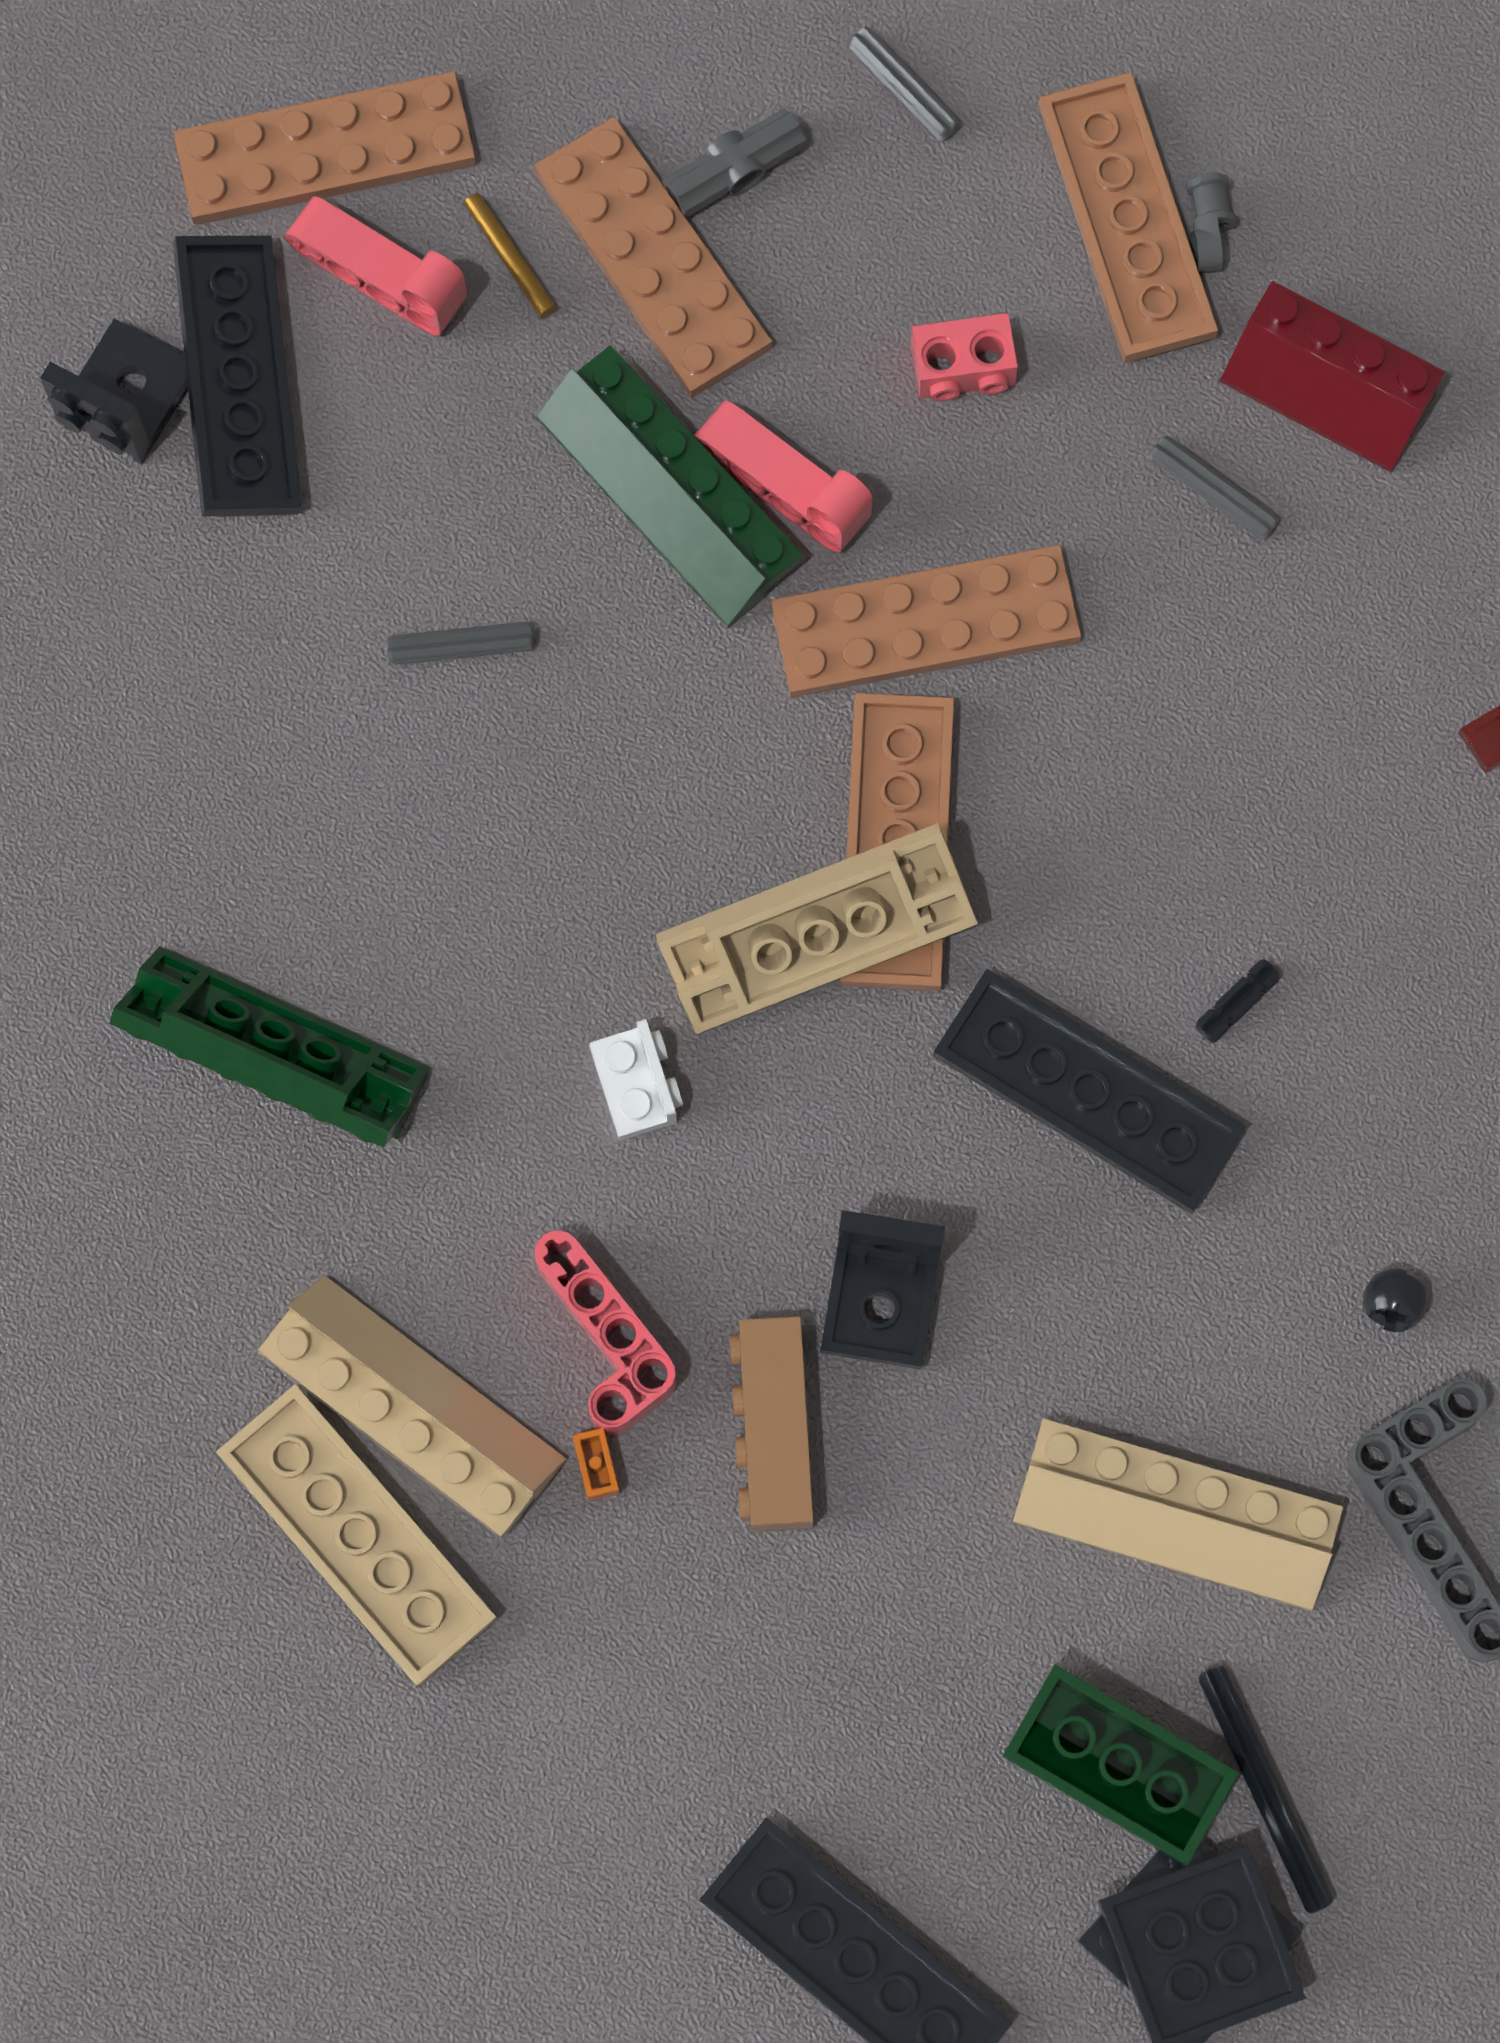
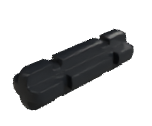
(1237, 1000)

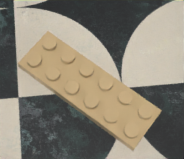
(356, 1535)

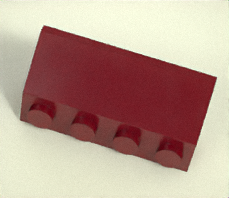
(1332, 376)

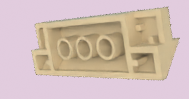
(816, 928)
(411, 1405)
(1178, 1514)

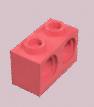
(960, 344)

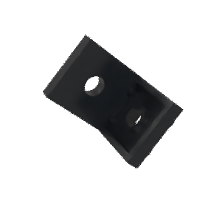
(102, 409)
(888, 1261)

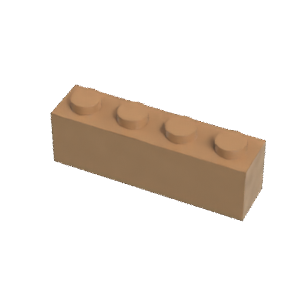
(775, 1424)

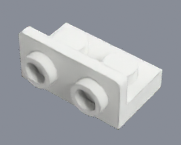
(635, 1082)

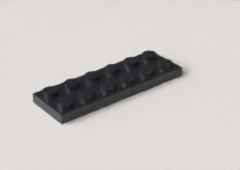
(236, 376)
(1089, 1091)
(844, 1948)

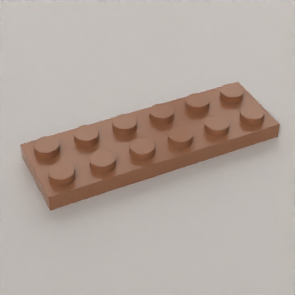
(324, 148)
(1127, 217)
(652, 257)
(925, 621)
(895, 790)

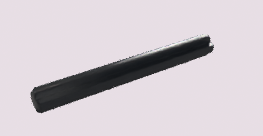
(1265, 1789)

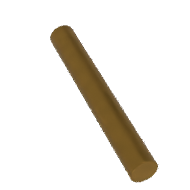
(510, 255)

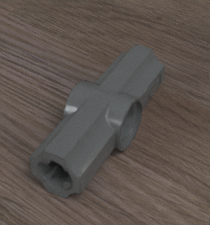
(735, 162)

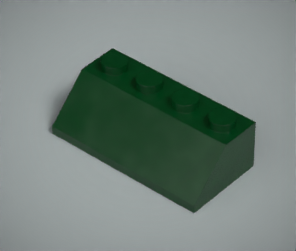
(1120, 1765)

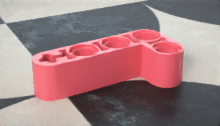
(416, 289)
(786, 480)
(597, 1324)

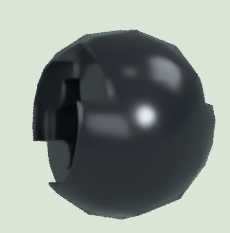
(1395, 1300)

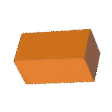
(595, 1464)

